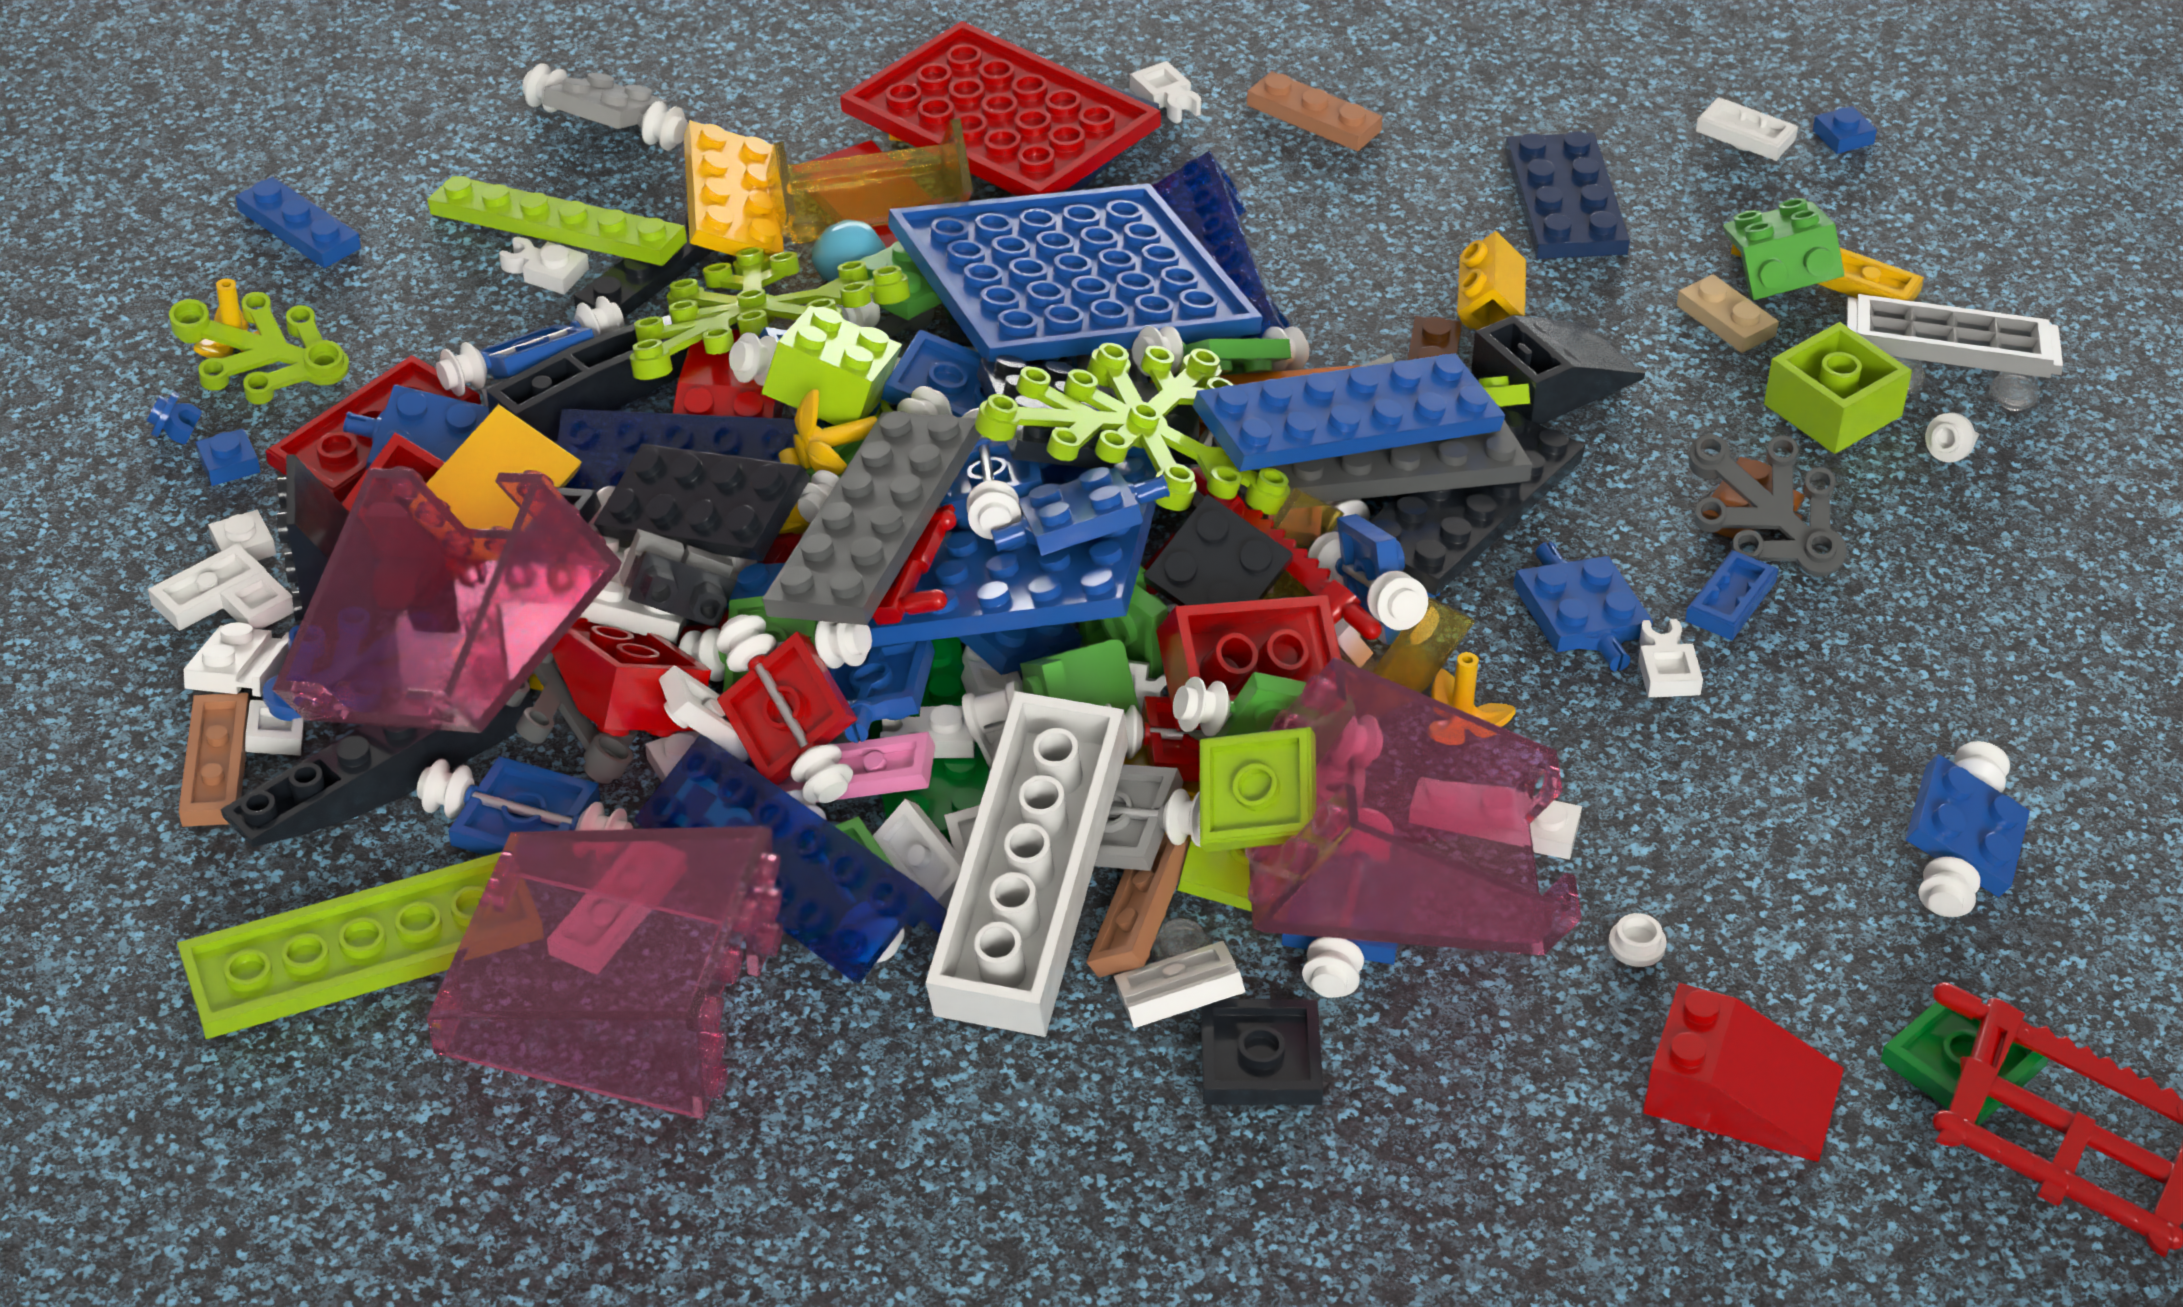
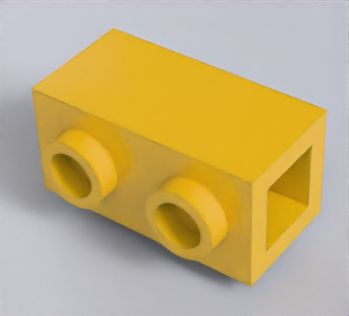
(1490, 282)

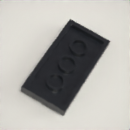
(1032, 441)
(703, 500)

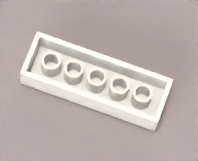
(1028, 864)

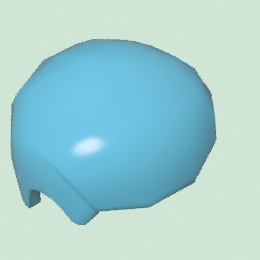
(844, 243)

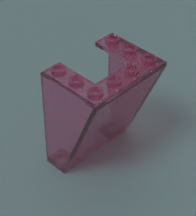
(437, 616)
(1413, 826)
(611, 958)

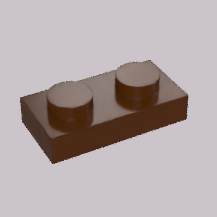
(1434, 337)

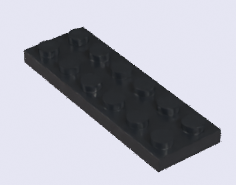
(1453, 527)

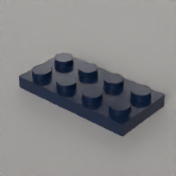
(1566, 195)

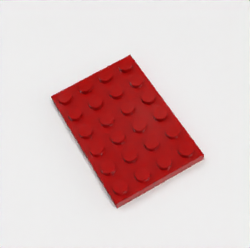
(1020, 114)

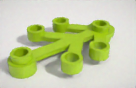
(319, 363)

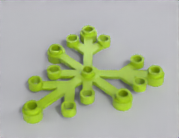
(708, 315)
(1136, 422)

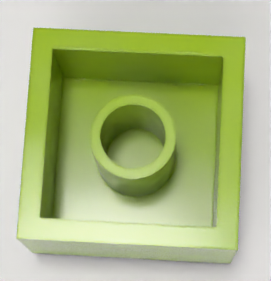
(837, 359)
(1837, 387)

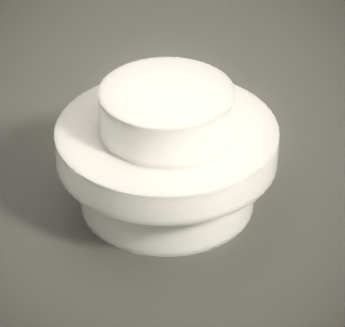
(1637, 940)

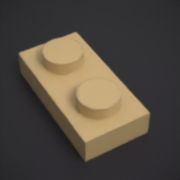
(1727, 313)

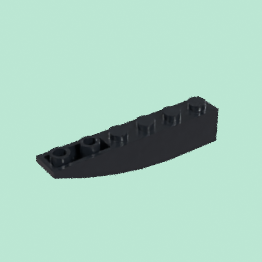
(580, 378)
(357, 776)

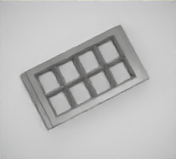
(1957, 335)

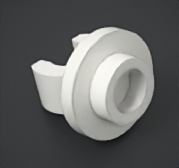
(1950, 437)

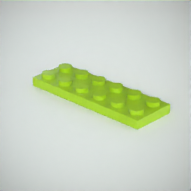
(332, 948)

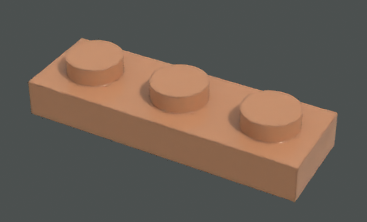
(1314, 110)
(214, 758)
(1137, 912)

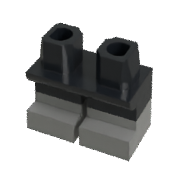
(690, 588)

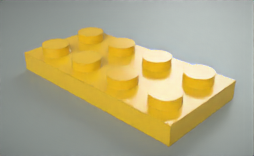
(729, 191)

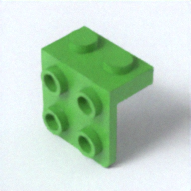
(1786, 247)
(1085, 675)

